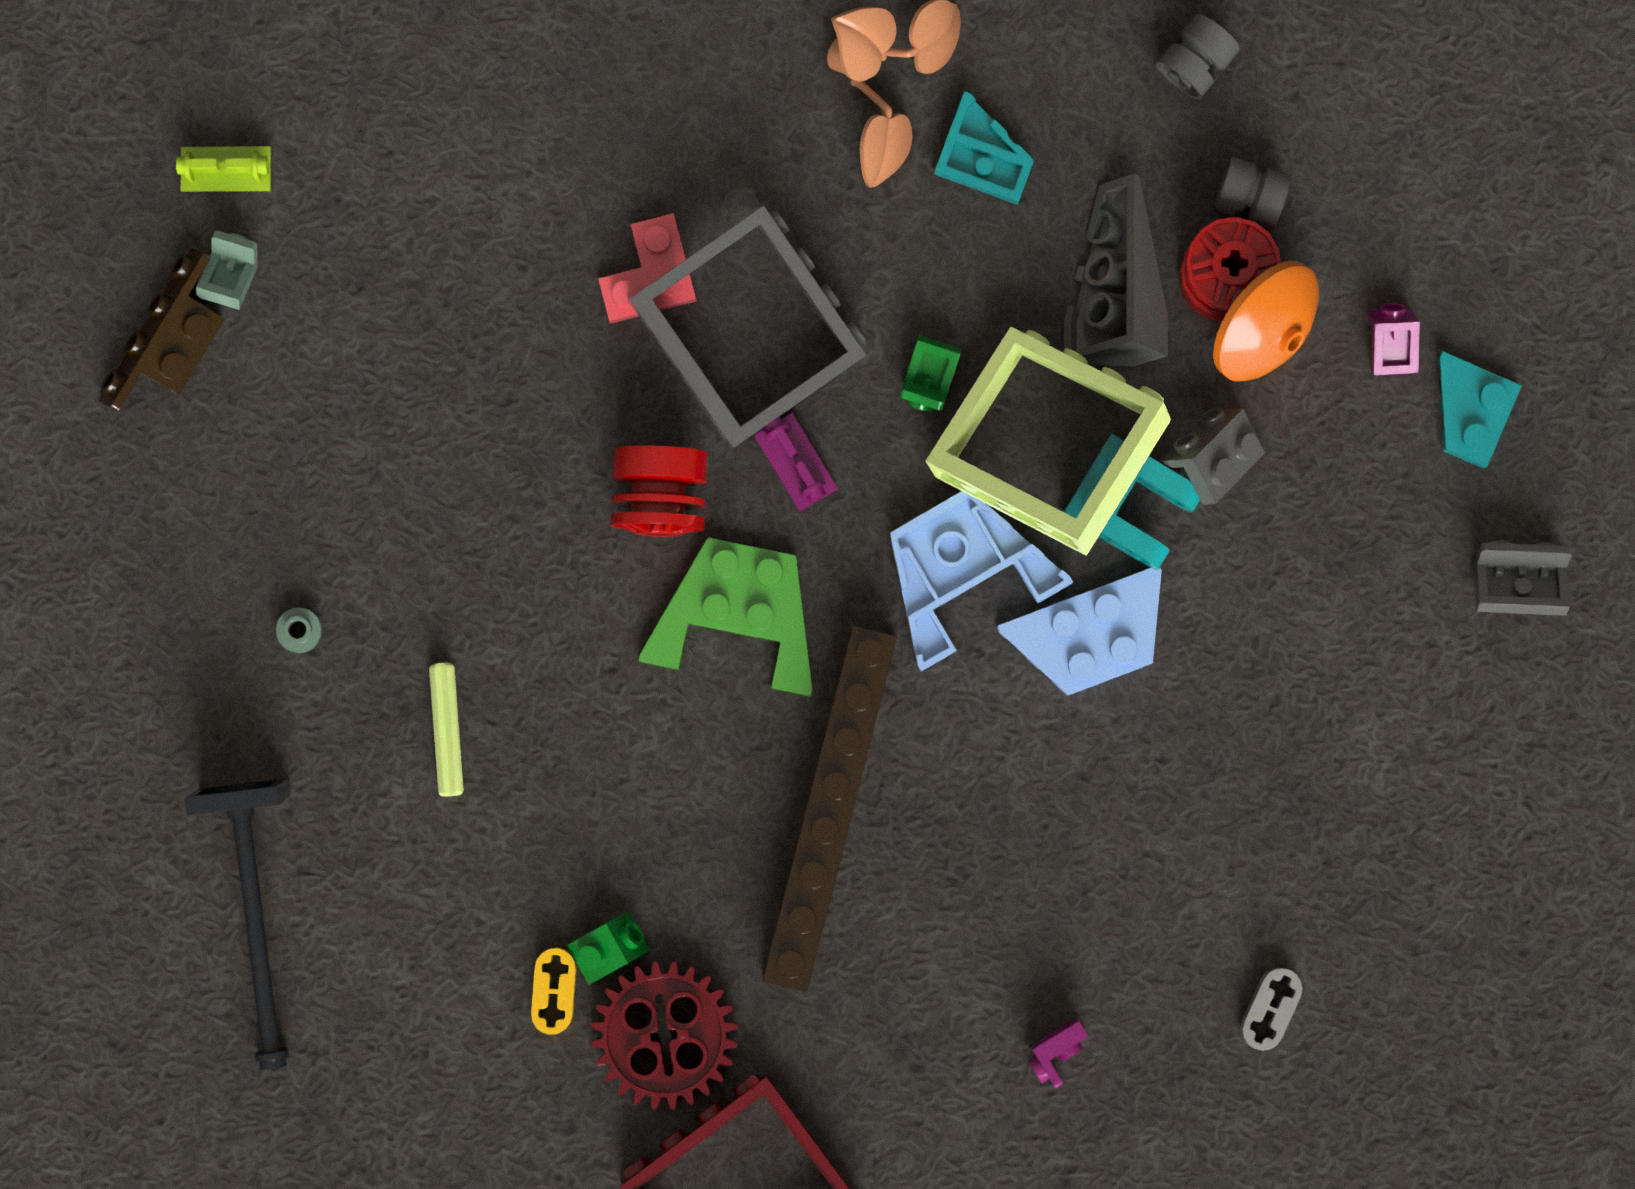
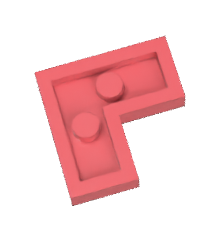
(658, 252)

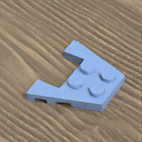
(954, 551)

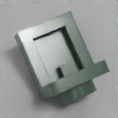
(228, 270)

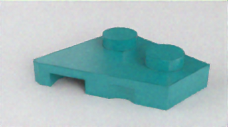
(983, 154)
(1473, 408)

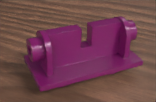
(795, 461)

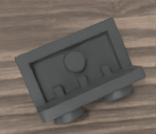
(1216, 452)
(1522, 578)

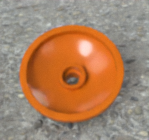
(1267, 322)

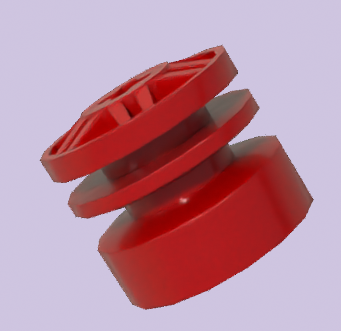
(1209, 285)
(658, 489)

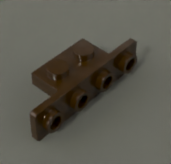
(170, 339)

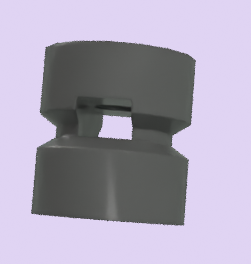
(1202, 51)
(1252, 192)

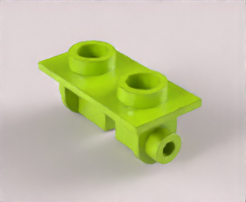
(225, 169)

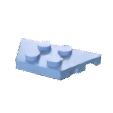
(1092, 633)

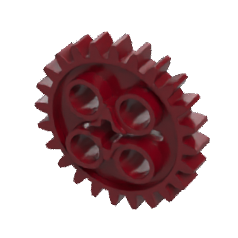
(623, 1039)

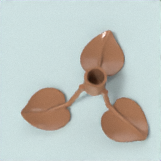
(857, 52)

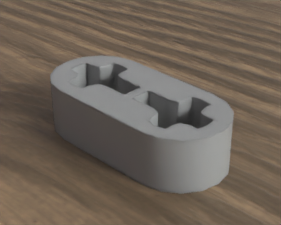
(1281, 1013)

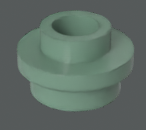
(312, 634)

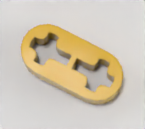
(542, 991)

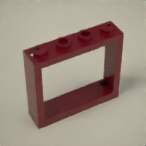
(715, 1117)

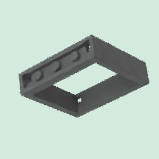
(821, 298)

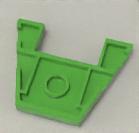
(739, 593)

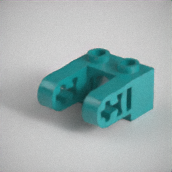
(1152, 476)

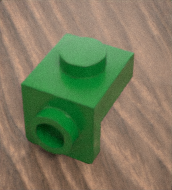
(930, 374)
(608, 947)

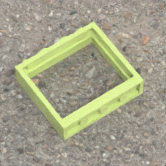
(1077, 532)

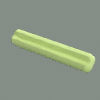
(446, 729)

